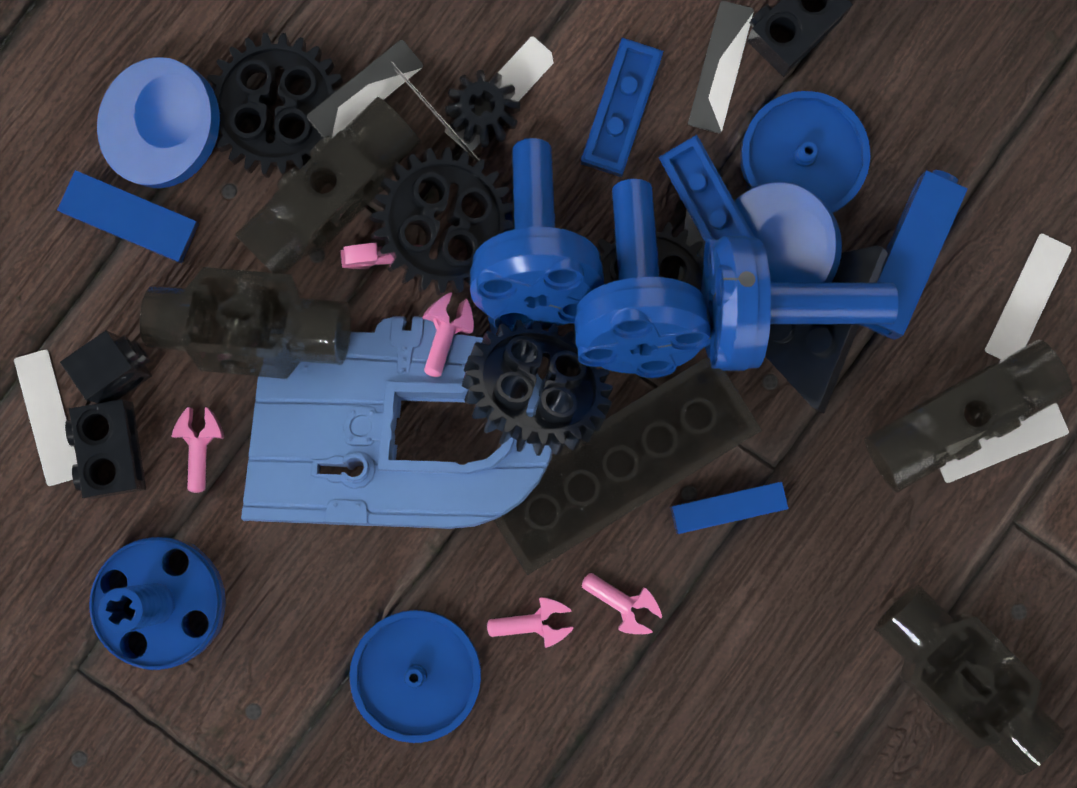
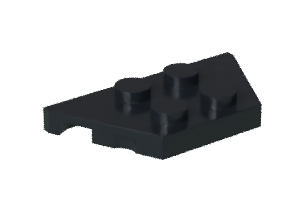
(815, 353)

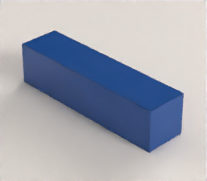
(729, 507)

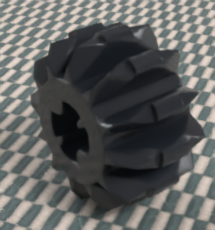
(476, 94)

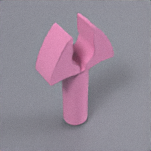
(364, 256)
(445, 331)
(197, 445)
(622, 603)
(532, 623)

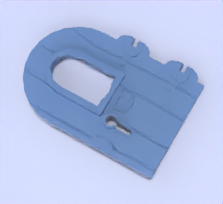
(349, 420)

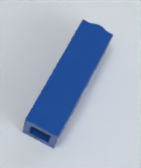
(918, 243)

